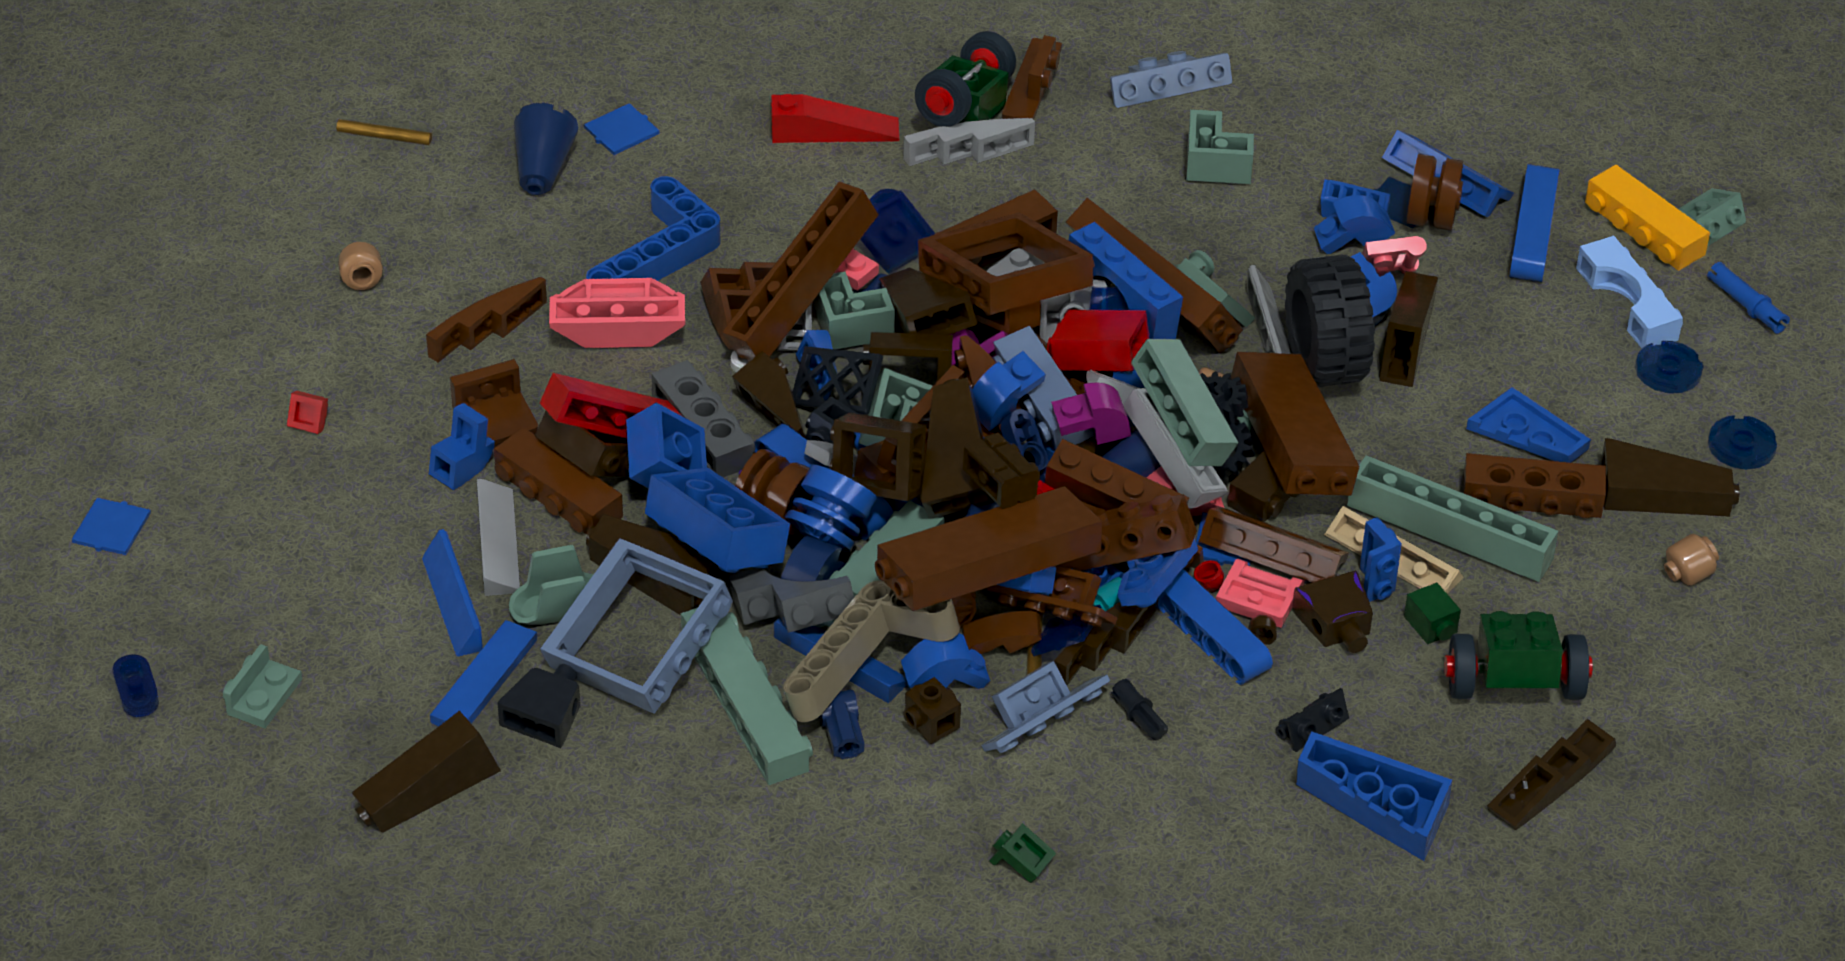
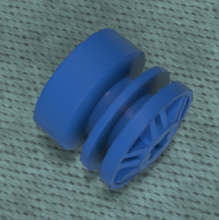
(832, 505)

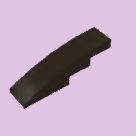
(1103, 639)
(1552, 775)

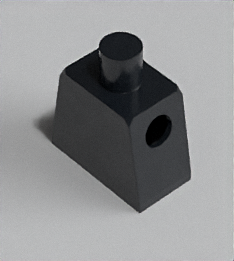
(542, 705)

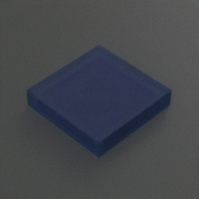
(896, 232)

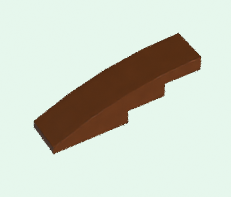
(493, 314)

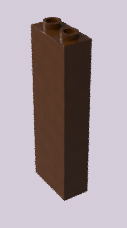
(1199, 309)
(1295, 425)
(988, 548)

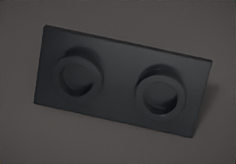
(1317, 717)

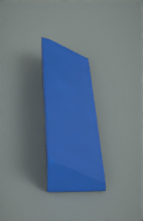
(452, 596)
(872, 674)

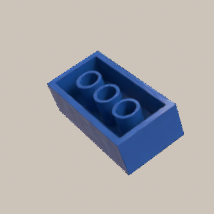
(717, 519)

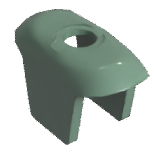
(551, 587)

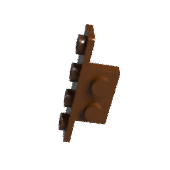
(1033, 78)
(1071, 596)

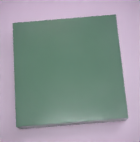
(1217, 292)

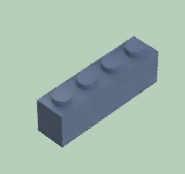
(1053, 388)

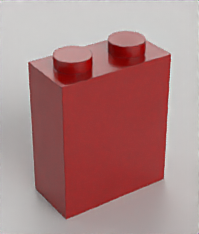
(1098, 339)

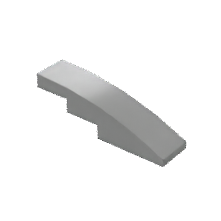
(976, 138)

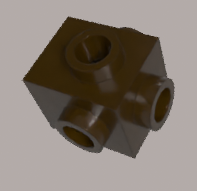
(932, 710)

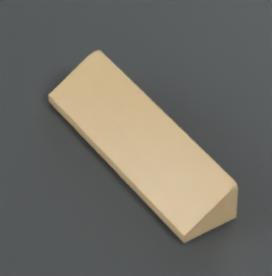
(1414, 564)

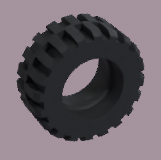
(1330, 319)

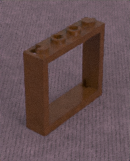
(948, 257)

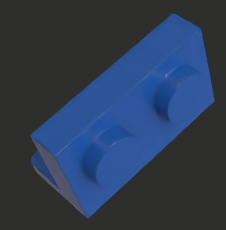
(1379, 559)

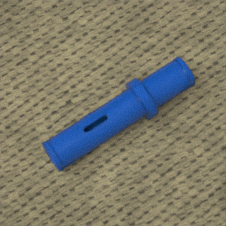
(1757, 304)

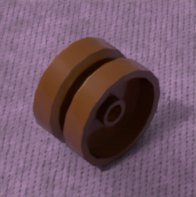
(1436, 192)

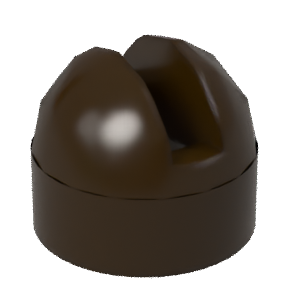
(1258, 628)

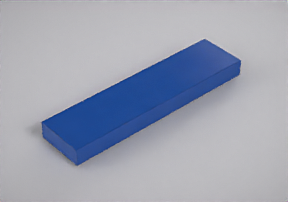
(486, 673)

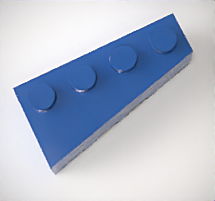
(1376, 791)

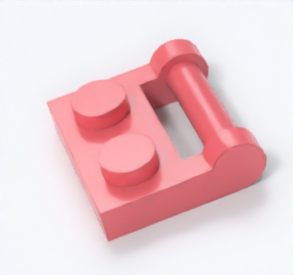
(1385, 254)
(1257, 592)

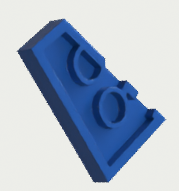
(1528, 426)
(1151, 576)

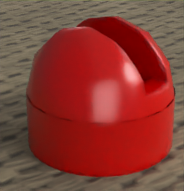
(1209, 575)

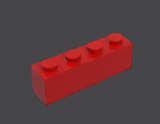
(594, 404)

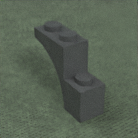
(798, 603)

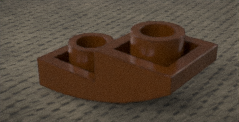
(1009, 629)

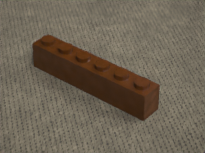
(801, 272)

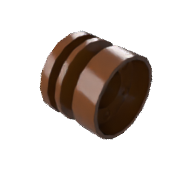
(774, 483)

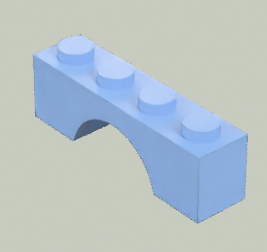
(1611, 267)

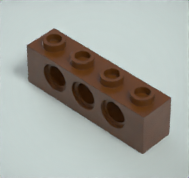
(1536, 485)

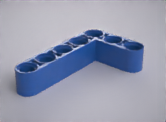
(690, 235)

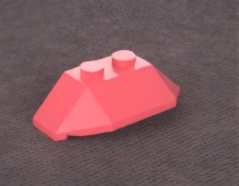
(617, 312)

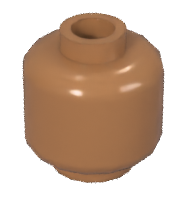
(360, 266)
(1691, 559)

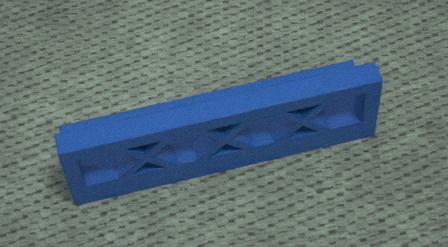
(1478, 190)

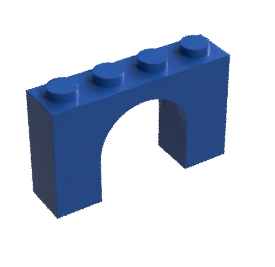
(1134, 279)

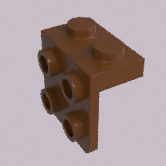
(497, 396)

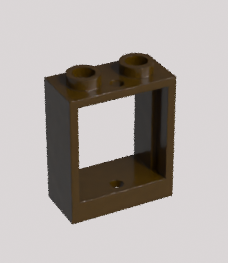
(912, 345)
(588, 449)
(909, 453)

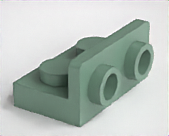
(1717, 212)
(260, 688)

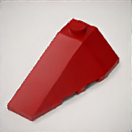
(812, 119)

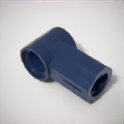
(843, 726)

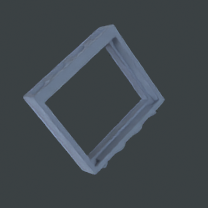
(601, 593)

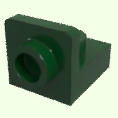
(1023, 852)

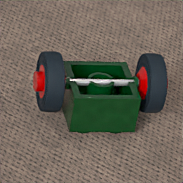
(968, 85)
(1519, 654)

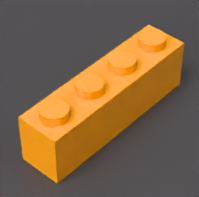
(1647, 217)

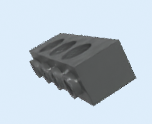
(688, 392)

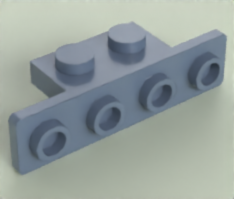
(1169, 77)
(1036, 699)

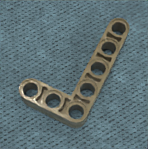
(854, 638)

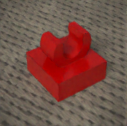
(307, 412)

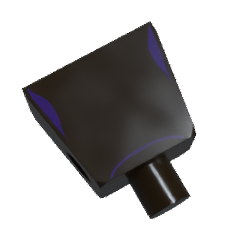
(1335, 610)

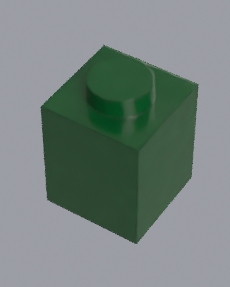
(1432, 613)

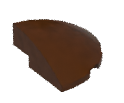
(728, 290)

